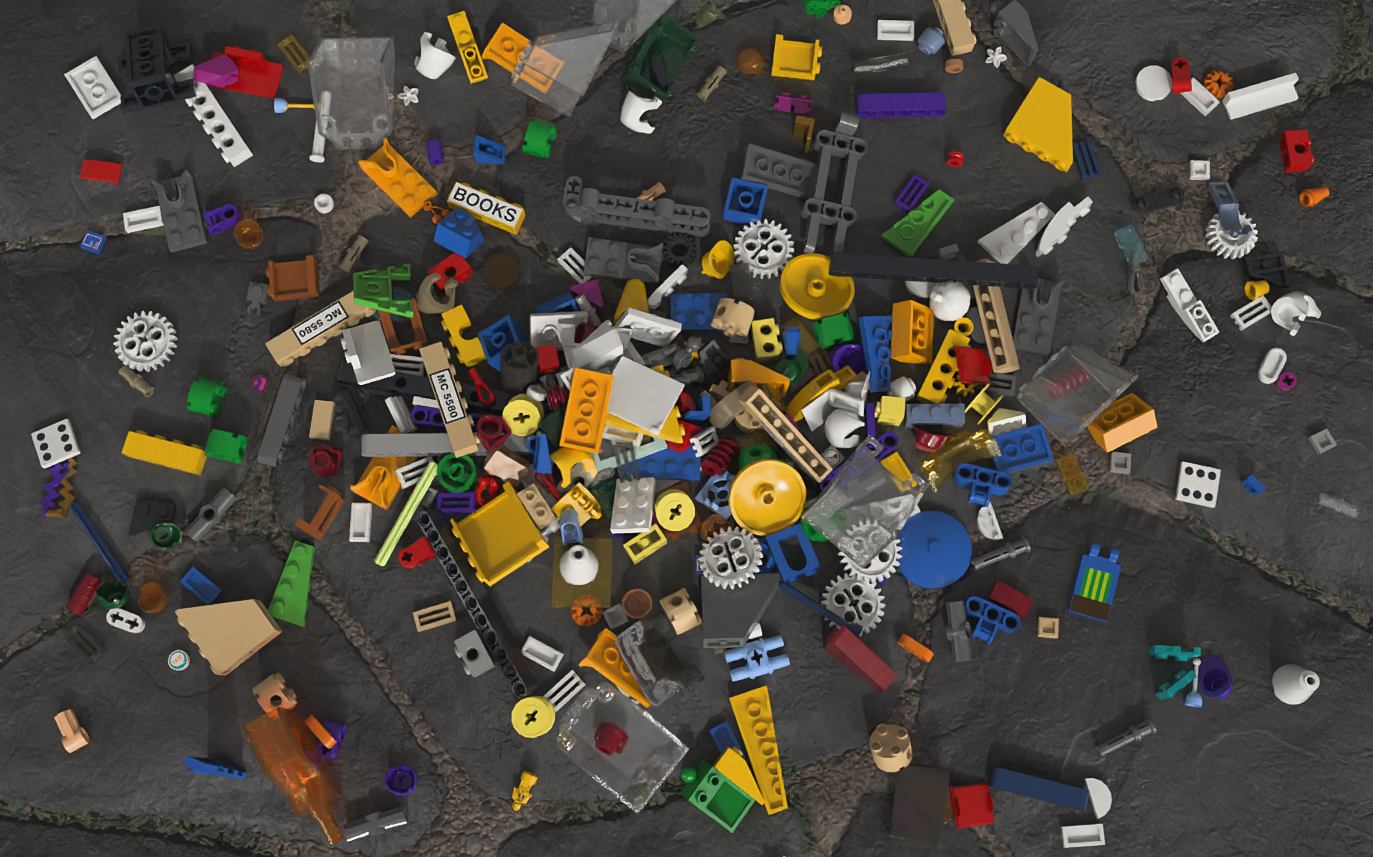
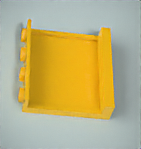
(499, 536)

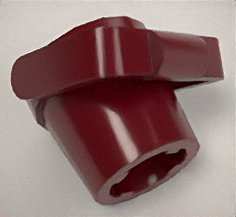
(489, 430)
(324, 461)
(610, 738)

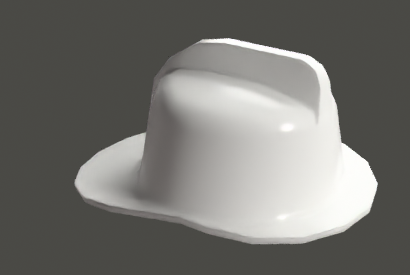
(859, 388)

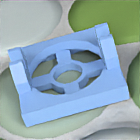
(703, 498)

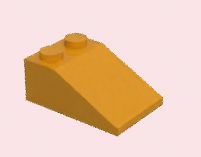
(745, 370)

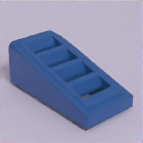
(541, 457)

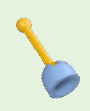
(281, 105)

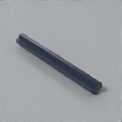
(99, 542)

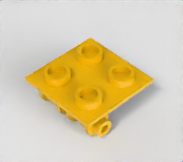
(581, 501)

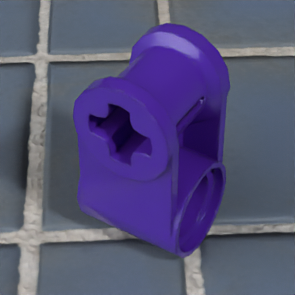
(218, 218)
(338, 731)

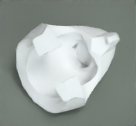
(433, 60)
(632, 110)
(1293, 305)
(839, 425)

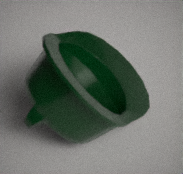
(792, 367)

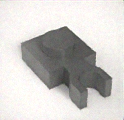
(257, 295)

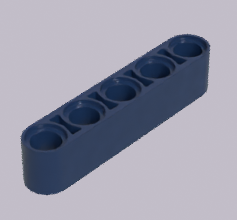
(1038, 788)

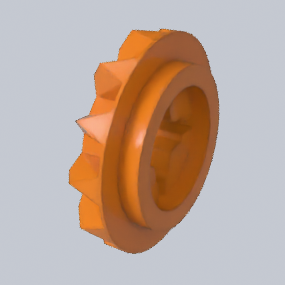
(1213, 88)
(586, 620)

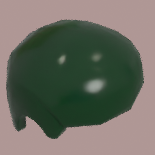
(165, 534)
(112, 596)

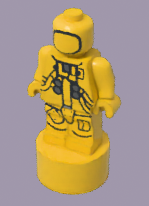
(521, 794)

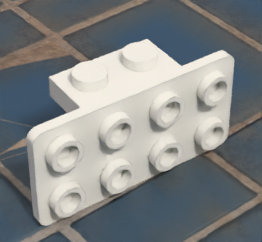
(368, 352)

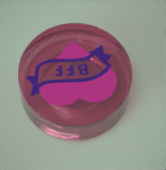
(260, 384)

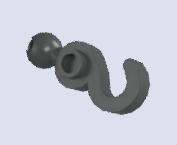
(683, 357)

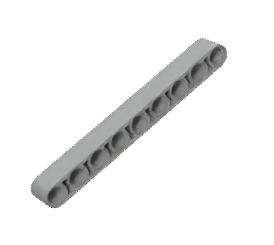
(428, 445)

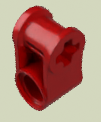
(1181, 76)
(418, 552)

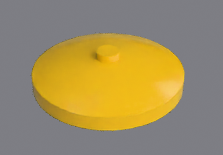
(812, 290)
(767, 497)

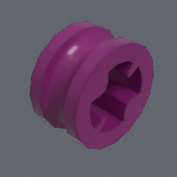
(1288, 376)

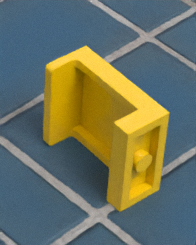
(796, 59)

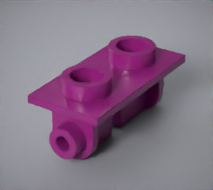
(785, 103)

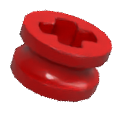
(955, 159)

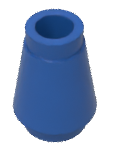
(791, 340)

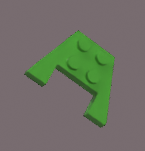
(375, 291)

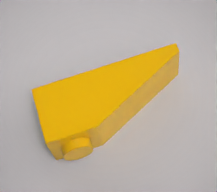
(736, 769)

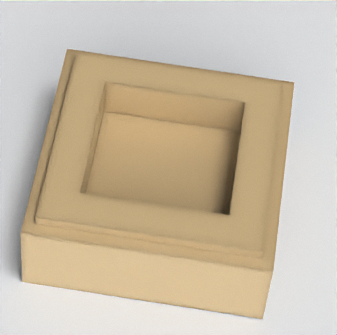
(1048, 627)

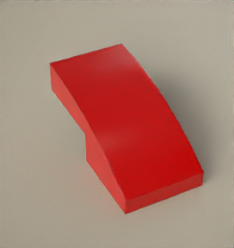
(100, 170)

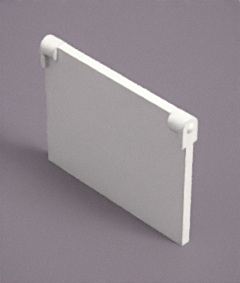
(642, 395)

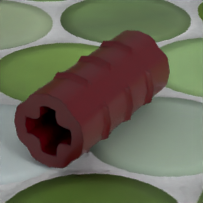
(83, 594)

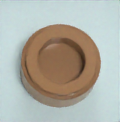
(954, 65)

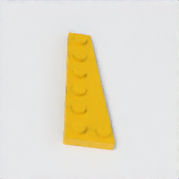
(757, 730)

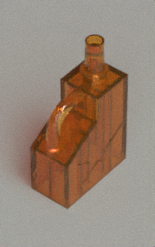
(294, 766)

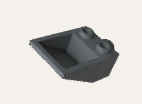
(1015, 29)

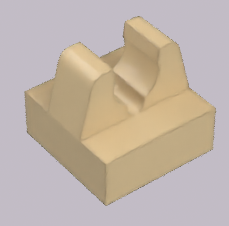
(720, 391)

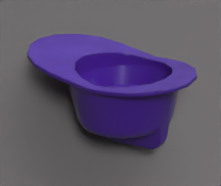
(849, 355)
(1215, 677)

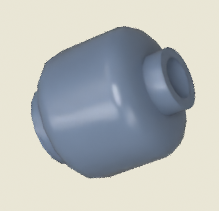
(931, 40)

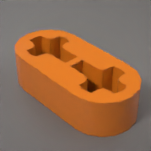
(915, 648)
(320, 731)

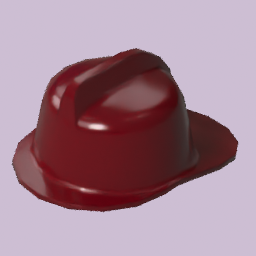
(930, 440)

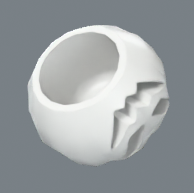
(949, 300)

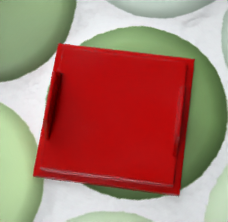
(973, 365)
(972, 805)

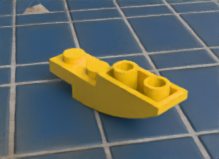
(467, 47)
(818, 387)

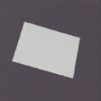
(818, 411)

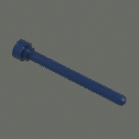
(854, 628)

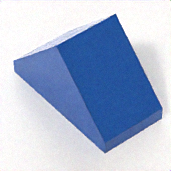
(488, 152)

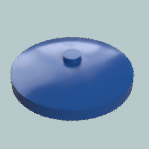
(933, 550)

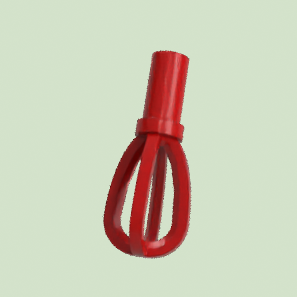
(478, 382)
(551, 489)

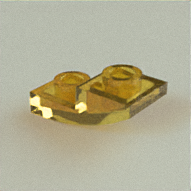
(1071, 474)

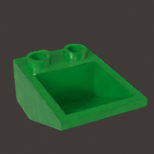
(715, 795)

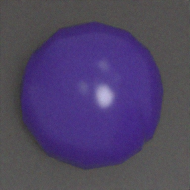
(401, 780)

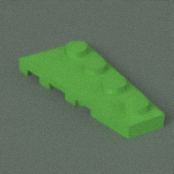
(917, 225)
(292, 590)

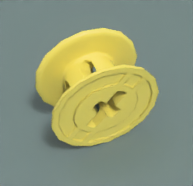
(983, 403)
(518, 423)
(678, 520)
(537, 727)

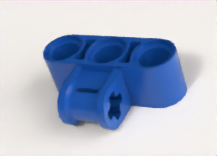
(981, 491)
(985, 627)

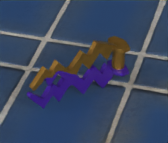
(59, 479)

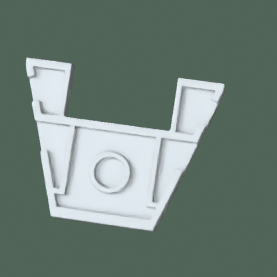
(567, 336)

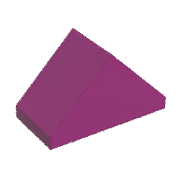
(592, 293)

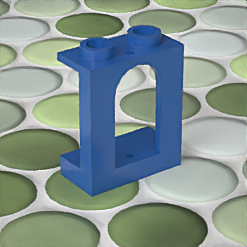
(787, 574)

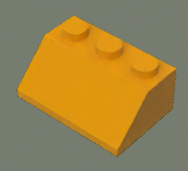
(912, 333)
(1122, 422)

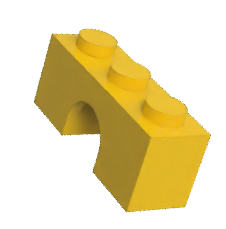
(469, 350)

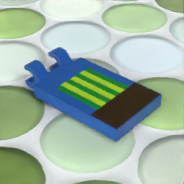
(1095, 584)

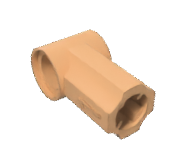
(73, 735)

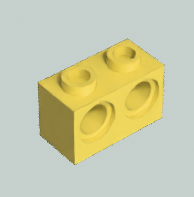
(761, 340)

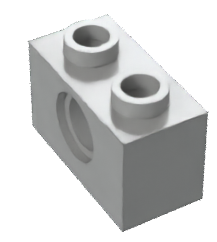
(482, 662)

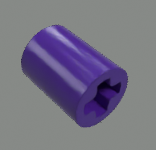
(435, 152)

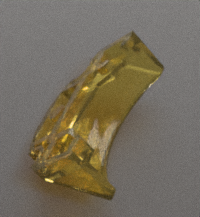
(956, 451)

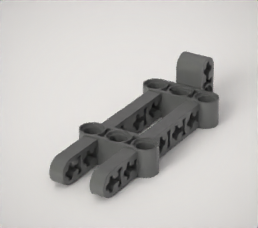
(841, 133)
(589, 208)

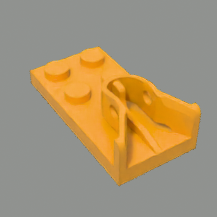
(505, 47)
(398, 179)
(587, 410)
(379, 481)
(608, 661)

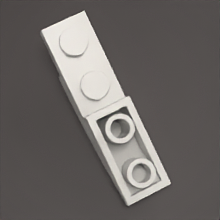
(1060, 224)
(1188, 308)

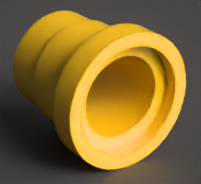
(1256, 289)
(965, 322)

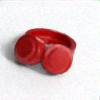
(483, 480)

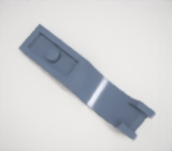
(1228, 209)

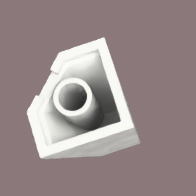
(598, 349)

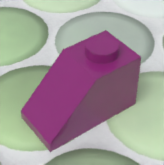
(217, 72)

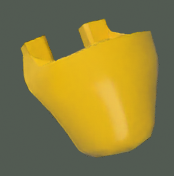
(567, 457)

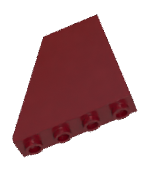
(859, 658)

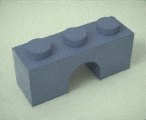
(929, 414)

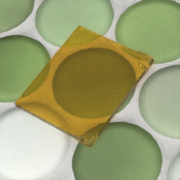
(590, 595)

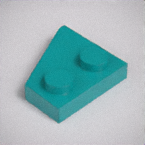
(1177, 652)
(1168, 689)

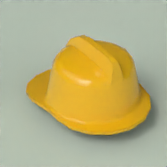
(717, 261)

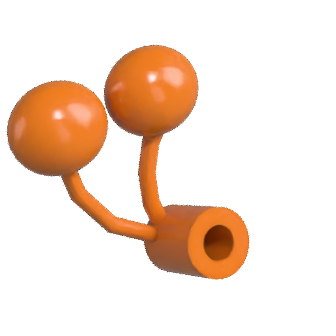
(436, 218)

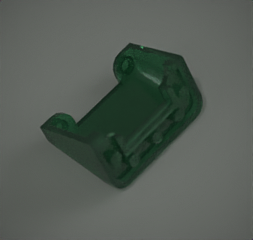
(665, 39)

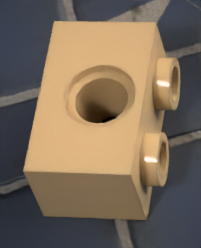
(537, 506)

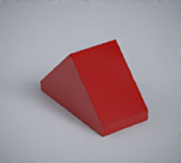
(690, 431)

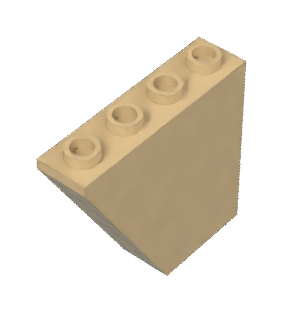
(229, 631)

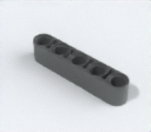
(281, 420)

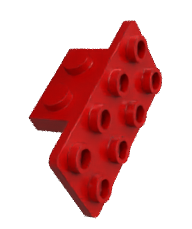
(254, 73)

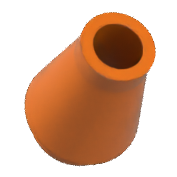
(1312, 196)

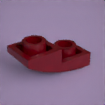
(1010, 598)

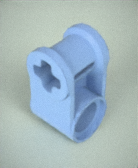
(570, 527)

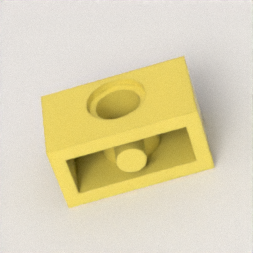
(890, 410)
(645, 544)

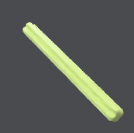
(406, 514)

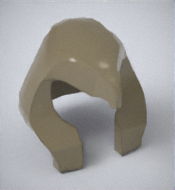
(427, 299)

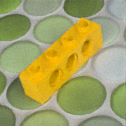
(927, 393)

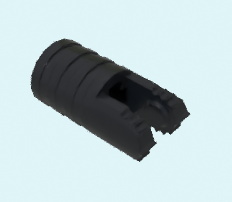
(658, 71)

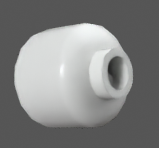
(902, 388)

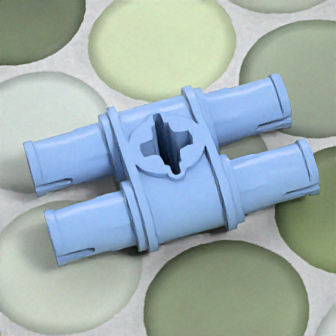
(766, 664)

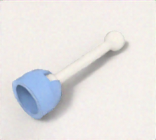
(1194, 698)

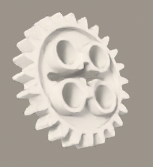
(752, 237)
(160, 347)
(748, 551)
(876, 568)
(869, 597)

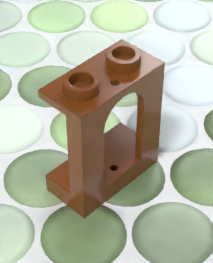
(394, 345)
(333, 496)

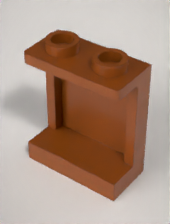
(293, 279)

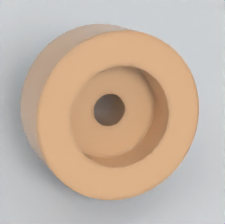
(842, 14)

